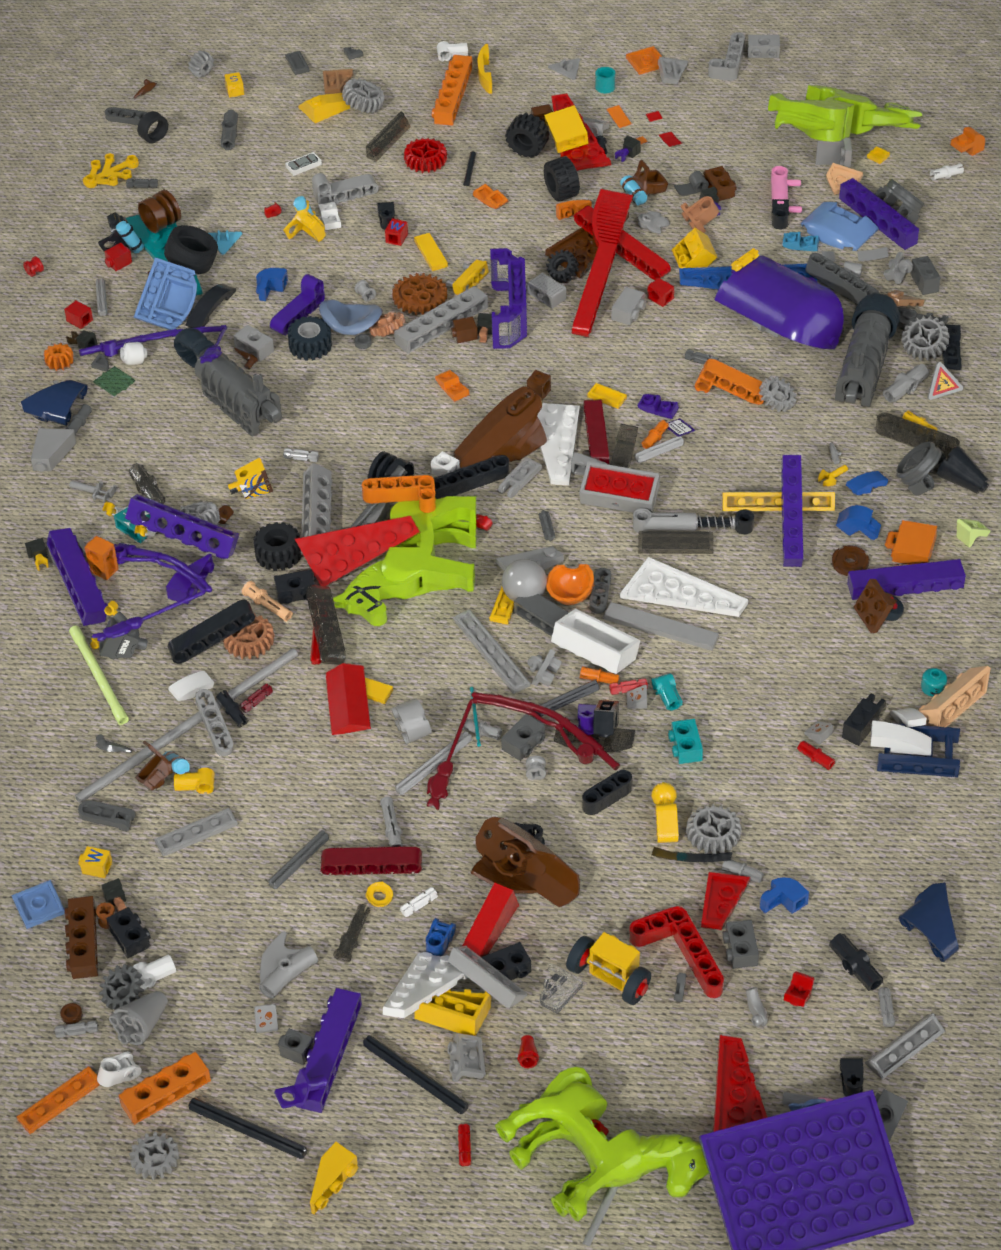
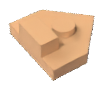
(839, 174)

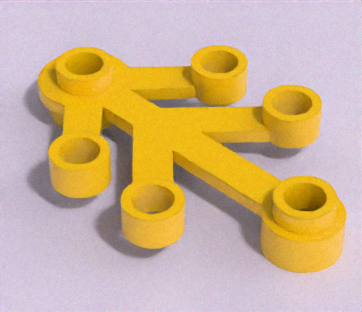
(93, 179)

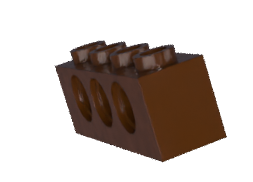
(82, 937)

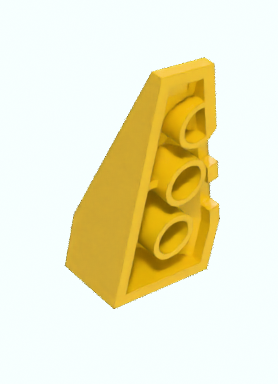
(323, 106)

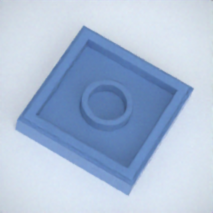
(38, 904)

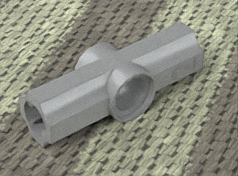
(906, 383)

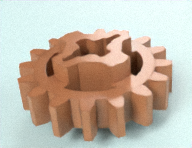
(387, 324)

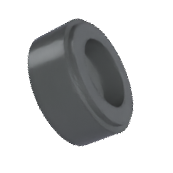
(363, 341)

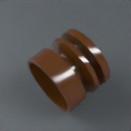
(159, 211)

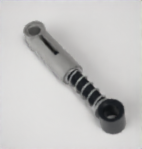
(681, 521)

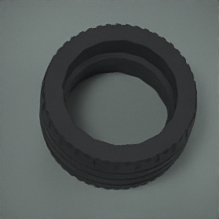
(191, 248)

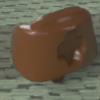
(225, 513)

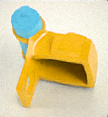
(305, 220)

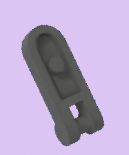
(106, 814)

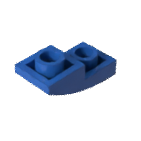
(863, 483)

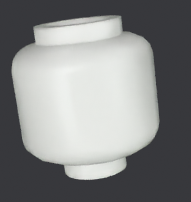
(133, 353)

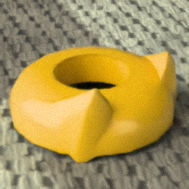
(379, 887)

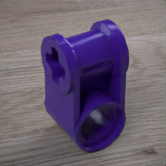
(586, 718)

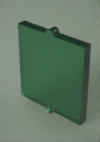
(114, 381)

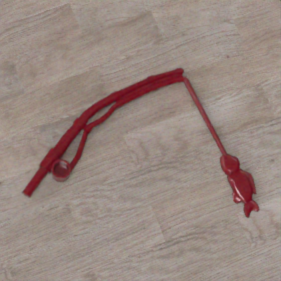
(438, 783)

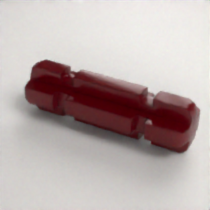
(256, 698)

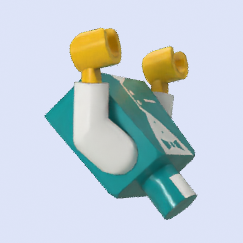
(136, 532)

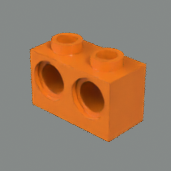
(101, 557)

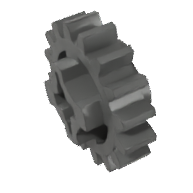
(121, 986)

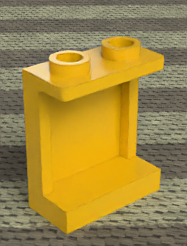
(566, 129)

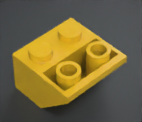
(694, 250)

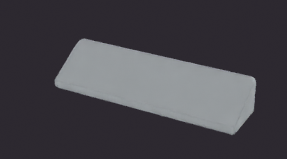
(486, 976)
(905, 1046)

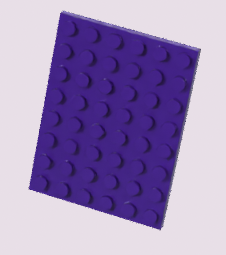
(807, 1177)

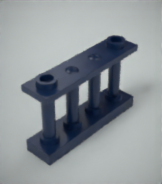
(924, 765)

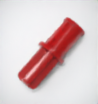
(816, 755)

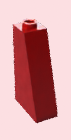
(491, 919)

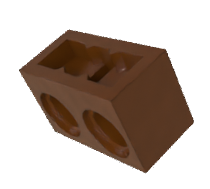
(721, 180)

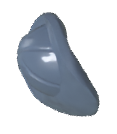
(349, 318)

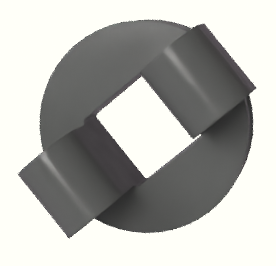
(893, 192)
(917, 464)

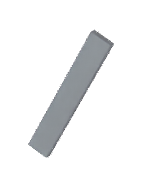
(661, 626)
(491, 651)

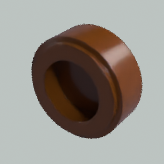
(71, 1013)

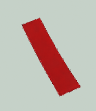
(669, 138)

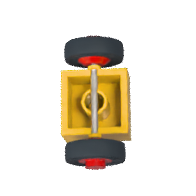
(613, 963)

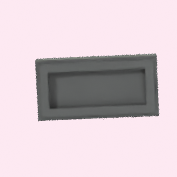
(297, 62)

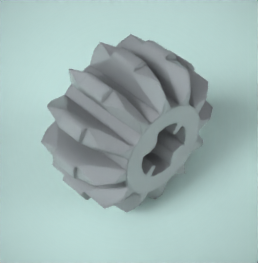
(201, 64)

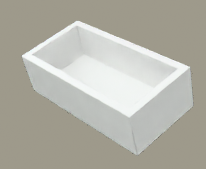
(595, 641)

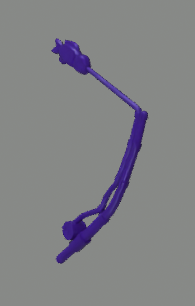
(112, 346)
(122, 550)

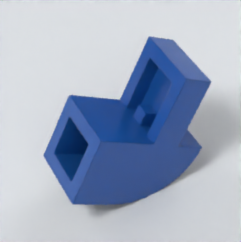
(271, 279)
(858, 518)
(785, 892)

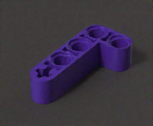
(305, 303)

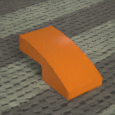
(489, 197)
(451, 385)

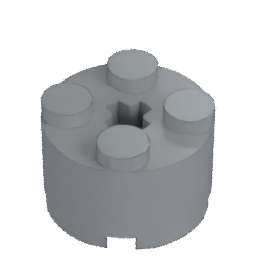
(411, 720)

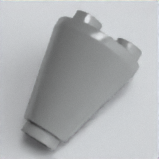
(138, 1018)

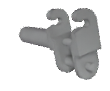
(94, 489)

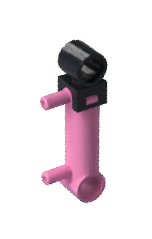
(779, 193)

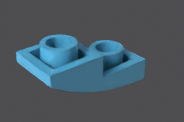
(795, 242)

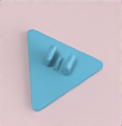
(225, 240)

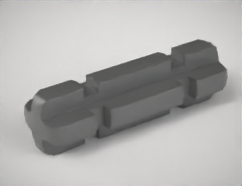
(142, 183)
(698, 357)
(546, 525)

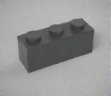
(539, 612)

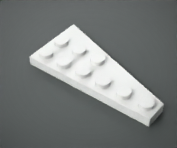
(671, 587)
(424, 978)

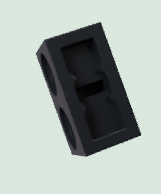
(125, 928)
(506, 960)

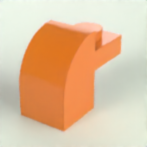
(969, 141)

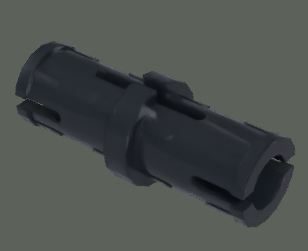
(232, 708)

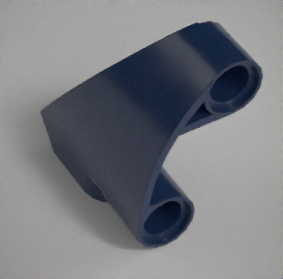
(55, 401)
(934, 920)

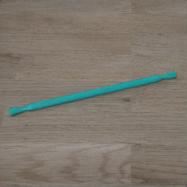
(475, 720)

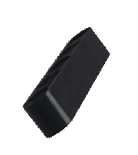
(472, 476)
(211, 631)

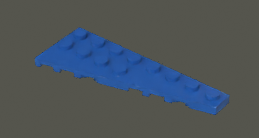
(714, 276)

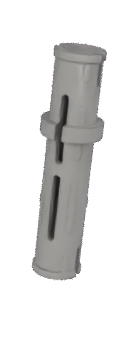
(388, 808)

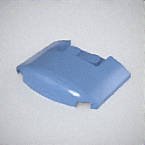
(839, 227)
(167, 295)

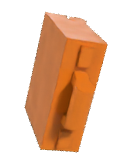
(913, 542)

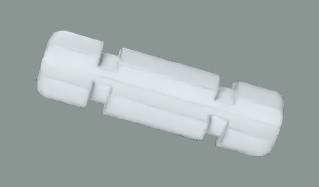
(418, 902)

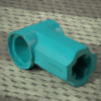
(666, 688)

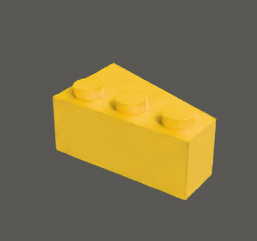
(456, 1011)

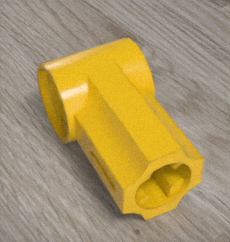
(201, 781)

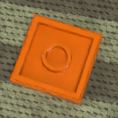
(644, 60)

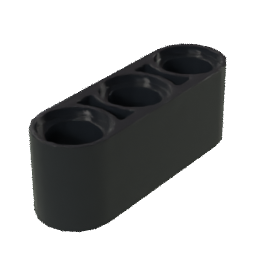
(607, 792)

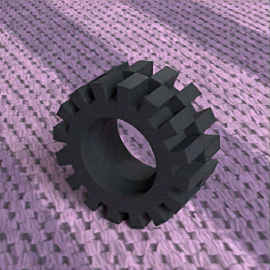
(568, 272)

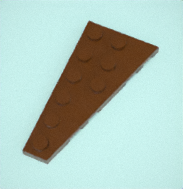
(581, 245)

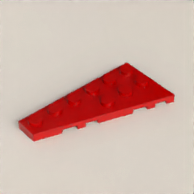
(587, 155)
(345, 550)
(736, 1093)

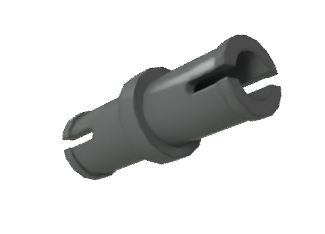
(80, 418)

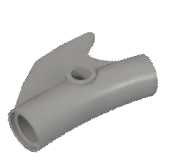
(282, 965)

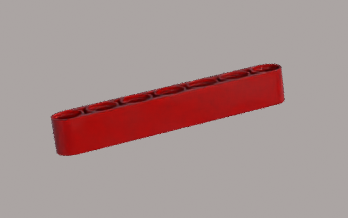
(629, 248)

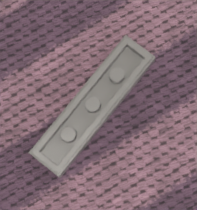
(196, 832)

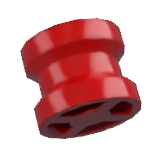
(33, 266)

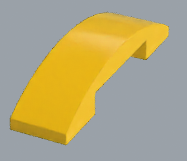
(484, 77)

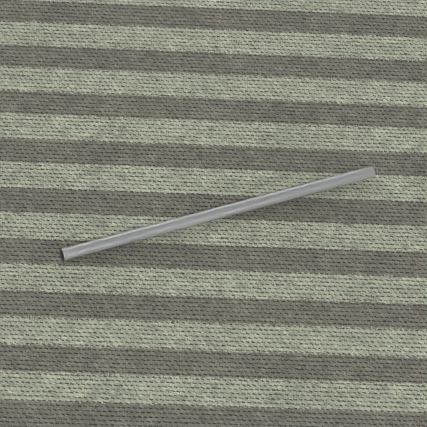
(182, 728)

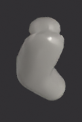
(756, 1007)

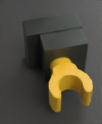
(38, 551)

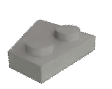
(671, 69)

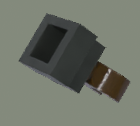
(84, 339)

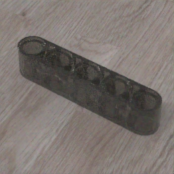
(913, 433)
(326, 625)

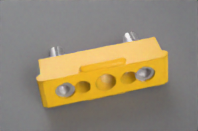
(471, 276)

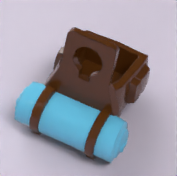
(644, 183)
(160, 767)

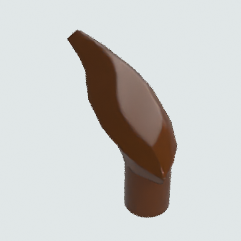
(148, 86)
(251, 359)

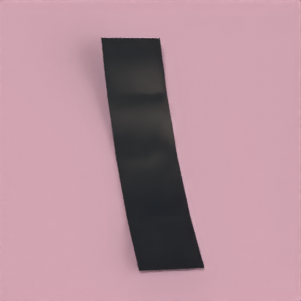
(691, 857)

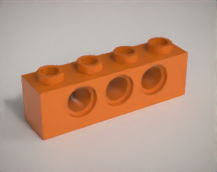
(158, 1098)

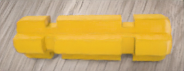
(745, 259)

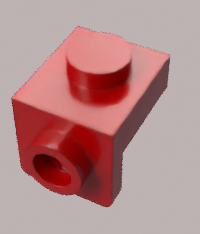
(799, 989)

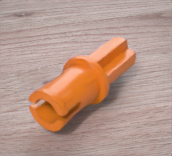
(655, 434)
(598, 675)

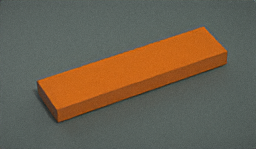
(58, 1100)

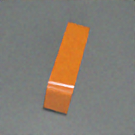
(730, 380)
(401, 489)

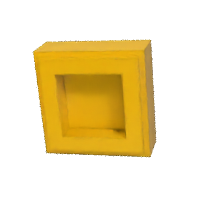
(878, 155)

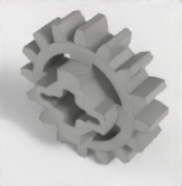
(777, 394)
(154, 1156)

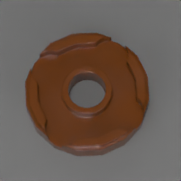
(849, 552)

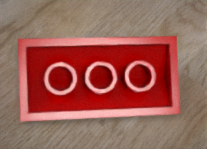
(347, 699)

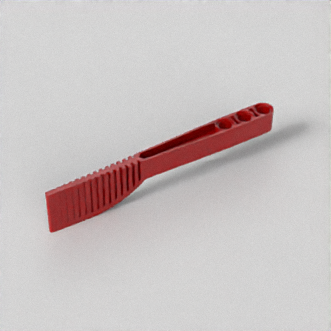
(607, 226)

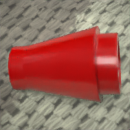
(528, 1053)

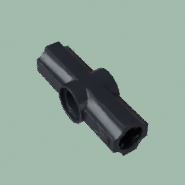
(856, 962)

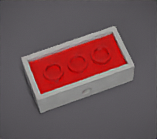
(619, 487)

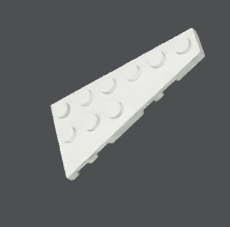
(560, 427)

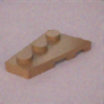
(904, 300)

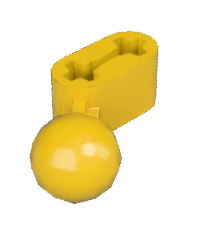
(666, 812)

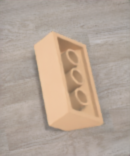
(956, 697)

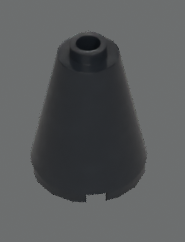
(963, 471)

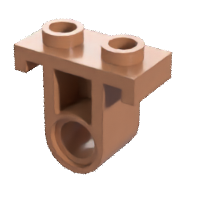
(700, 212)

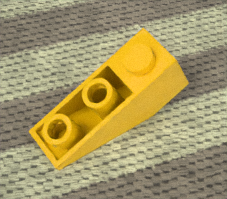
(333, 1170)

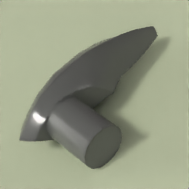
(110, 746)

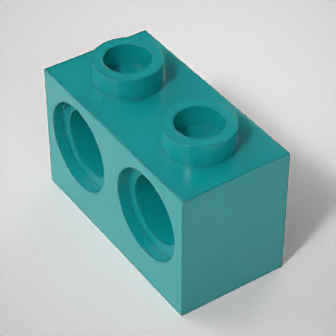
(686, 741)

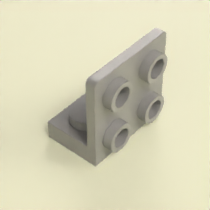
(834, 152)

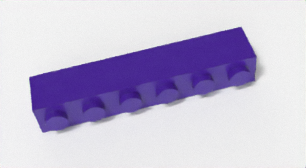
(77, 576)
(910, 578)
(331, 1044)

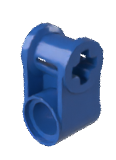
(439, 937)

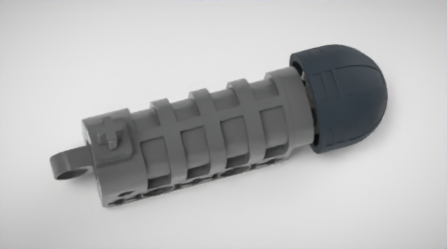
(873, 325)

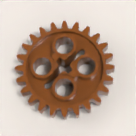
(419, 293)

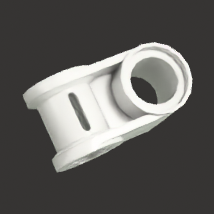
(118, 1070)

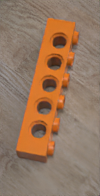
(452, 90)

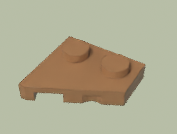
(336, 79)

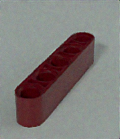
(596, 430)
(371, 860)

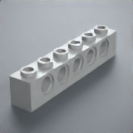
(440, 319)
(316, 501)

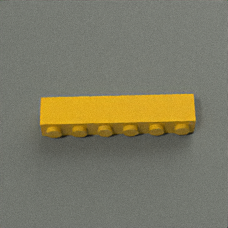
(773, 501)

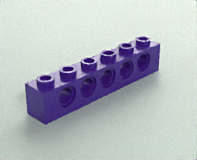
(885, 217)
(792, 510)
(227, 538)

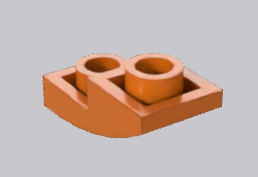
(569, 208)

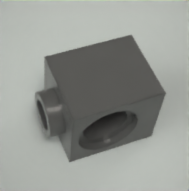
(299, 1053)

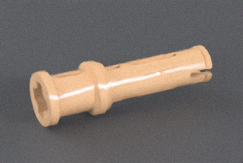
(261, 596)

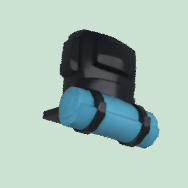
(122, 233)

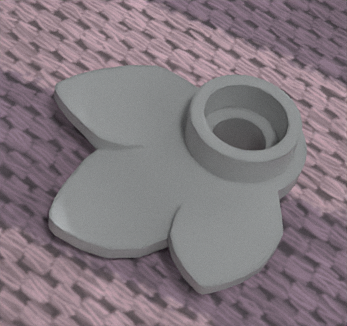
(653, 221)

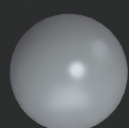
(523, 579)

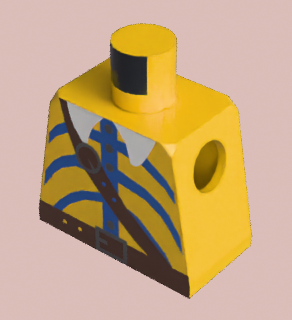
(251, 480)

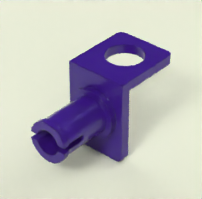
(300, 1089)

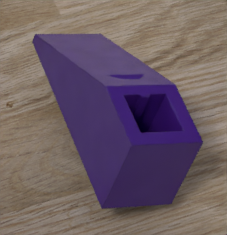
(181, 588)

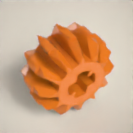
(58, 356)

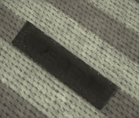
(387, 137)
(675, 542)

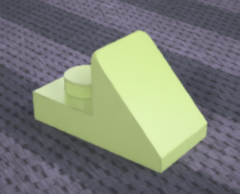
(969, 530)

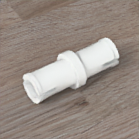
(946, 171)

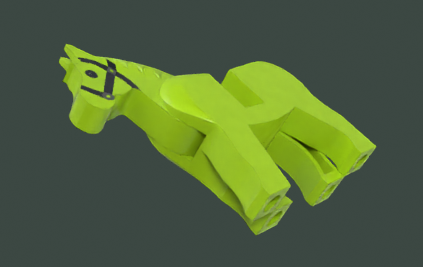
(412, 566)

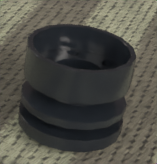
(386, 464)

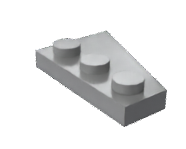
(544, 557)

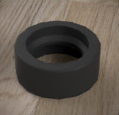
(145, 123)

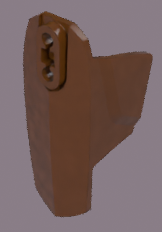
(506, 430)
(524, 864)

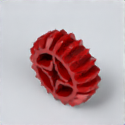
(425, 155)

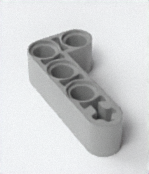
(728, 68)
(342, 190)

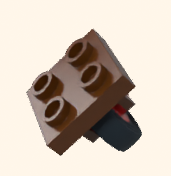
(876, 606)

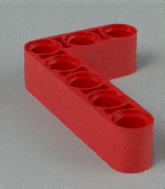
(678, 924)

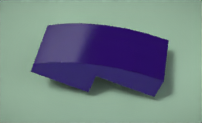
(654, 405)

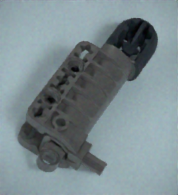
(228, 385)

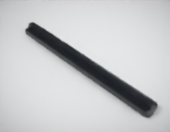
(415, 1074)
(247, 1128)

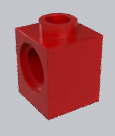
(660, 292)

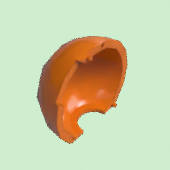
(570, 585)

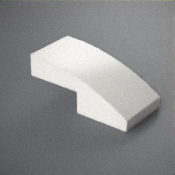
(330, 215)
(189, 685)
(909, 717)

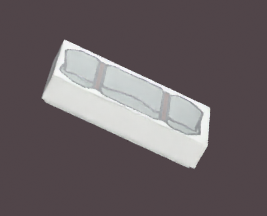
(303, 163)

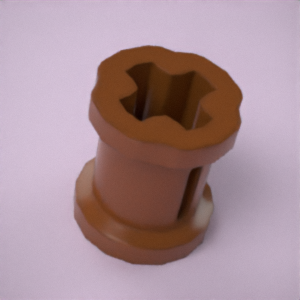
(103, 911)

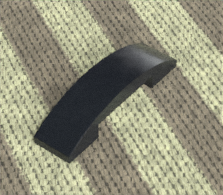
(207, 304)
(951, 357)

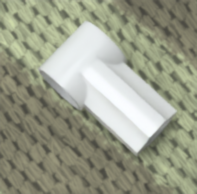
(446, 51)
(155, 970)

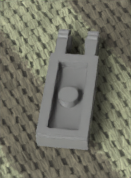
(519, 477)

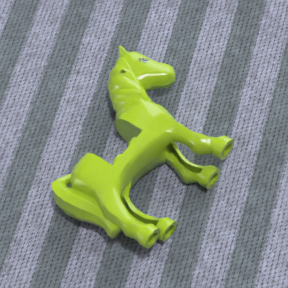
(624, 1159)

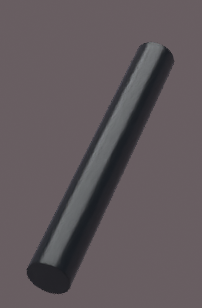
(469, 170)

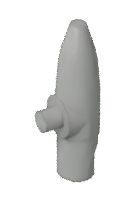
(834, 453)

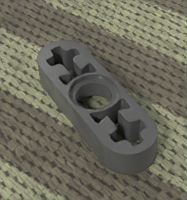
(118, 115)
(603, 597)

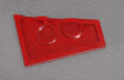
(721, 898)

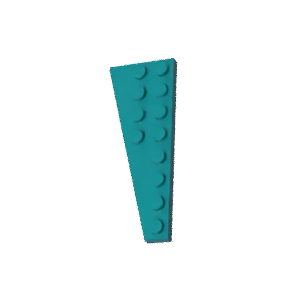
(155, 242)

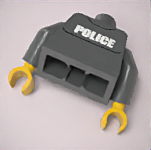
(121, 646)

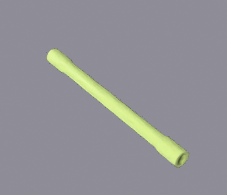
(80, 640)

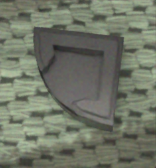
(352, 53)
(100, 363)
(680, 988)

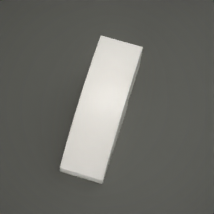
(900, 739)

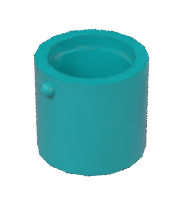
(605, 80)

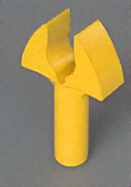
(830, 477)

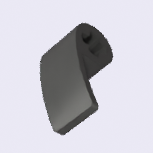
(696, 183)

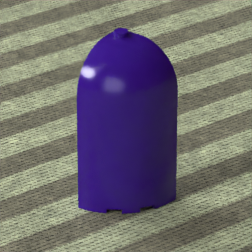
(784, 303)

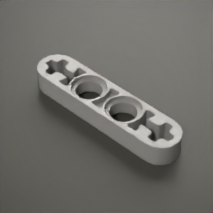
(211, 723)

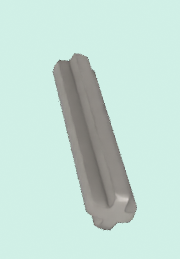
(101, 297)
(659, 449)

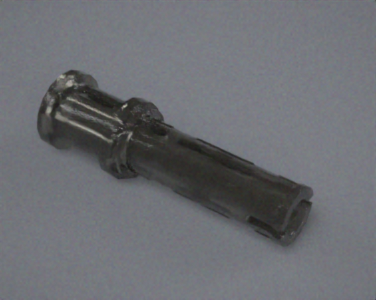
(349, 940)

